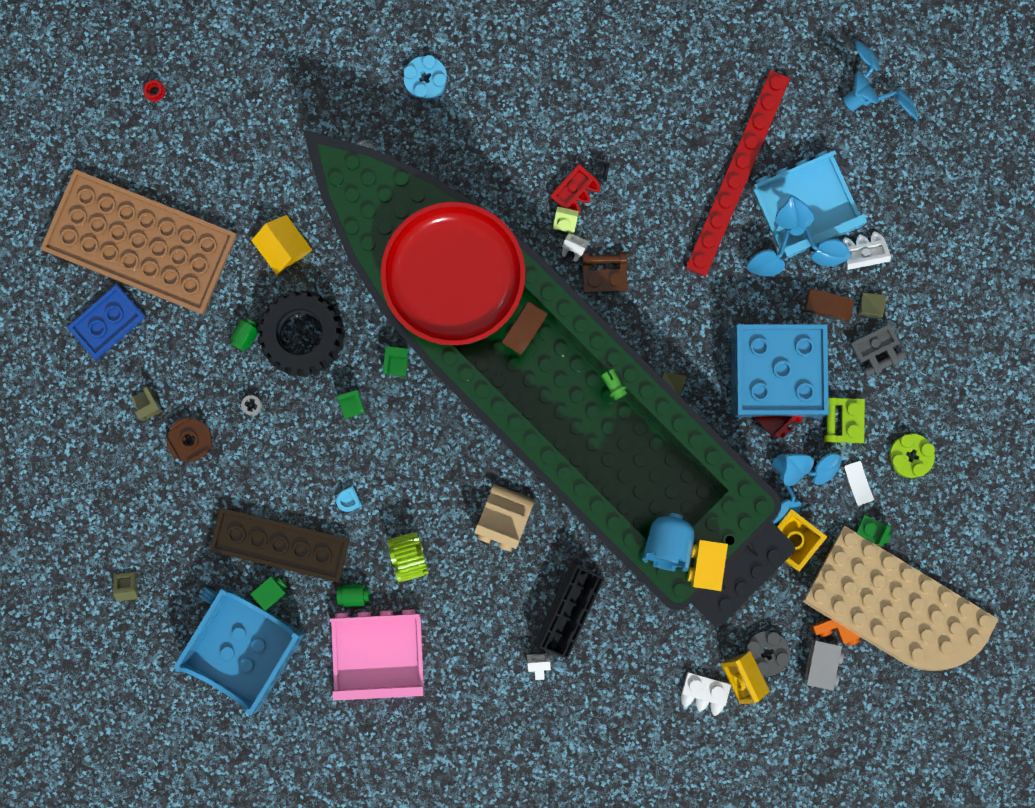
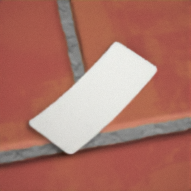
(858, 483)

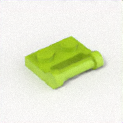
(851, 421)

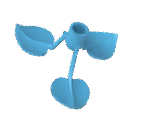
(865, 94)
(796, 219)
(794, 467)

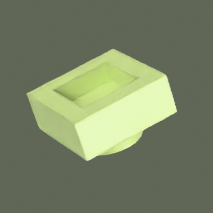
(565, 220)

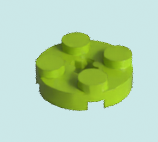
(924, 454)

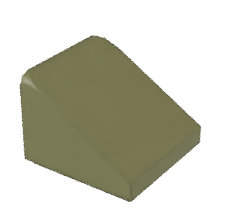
(125, 586)

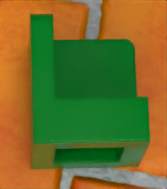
(395, 361)
(351, 404)

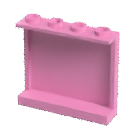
(377, 655)

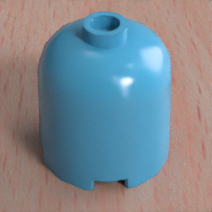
(670, 543)

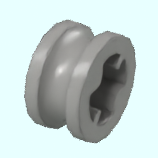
(246, 409)

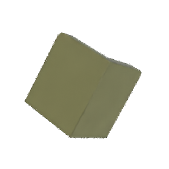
(146, 404)

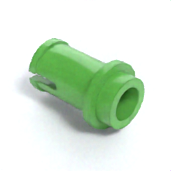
(614, 385)

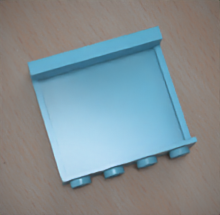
(821, 189)

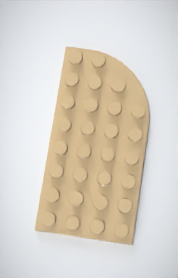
(897, 606)

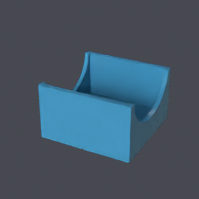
(779, 370)
(240, 649)

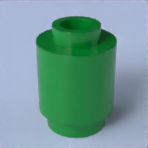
(244, 334)
(353, 595)

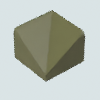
(872, 305)
(675, 381)

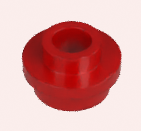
(149, 86)

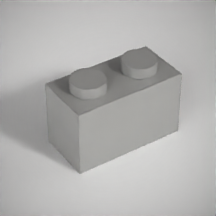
(823, 665)

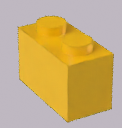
(707, 565)

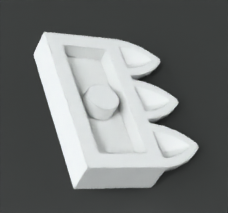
(866, 252)
(705, 691)

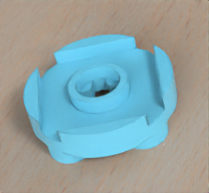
(424, 90)

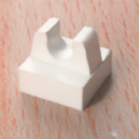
(574, 244)
(539, 664)

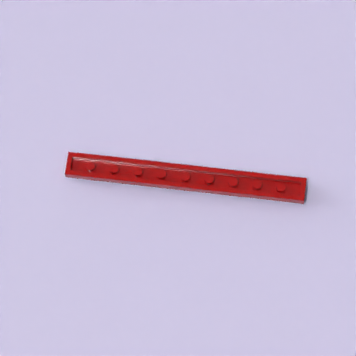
(737, 173)

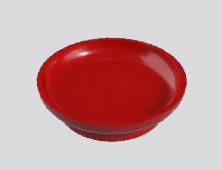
(452, 273)

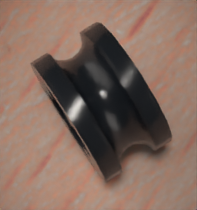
(602, 171)

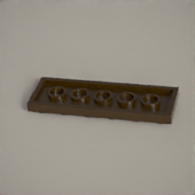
(279, 545)

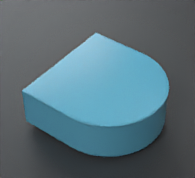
(348, 500)

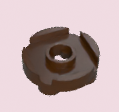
(202, 441)

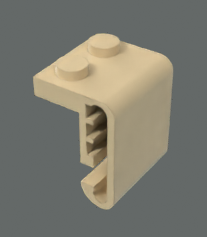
(504, 517)

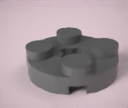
(779, 657)

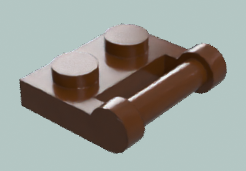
(604, 280)

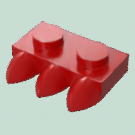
(574, 189)

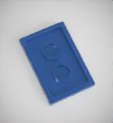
(106, 322)

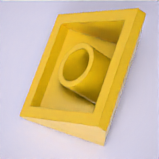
(281, 244)
(804, 537)
(745, 678)

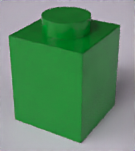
(270, 592)

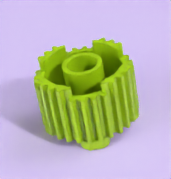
(407, 557)

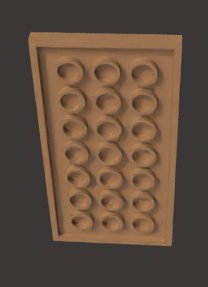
(139, 242)

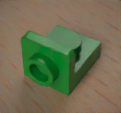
(874, 531)

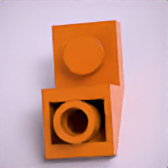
(825, 628)

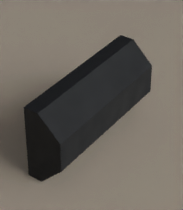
(568, 611)

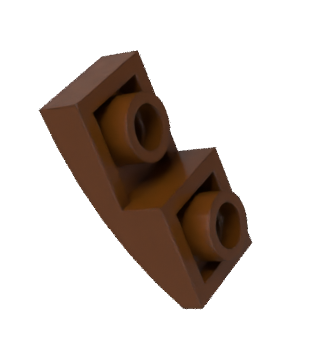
(829, 305)
(524, 327)

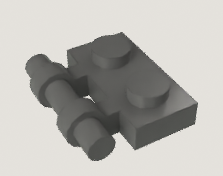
(874, 344)

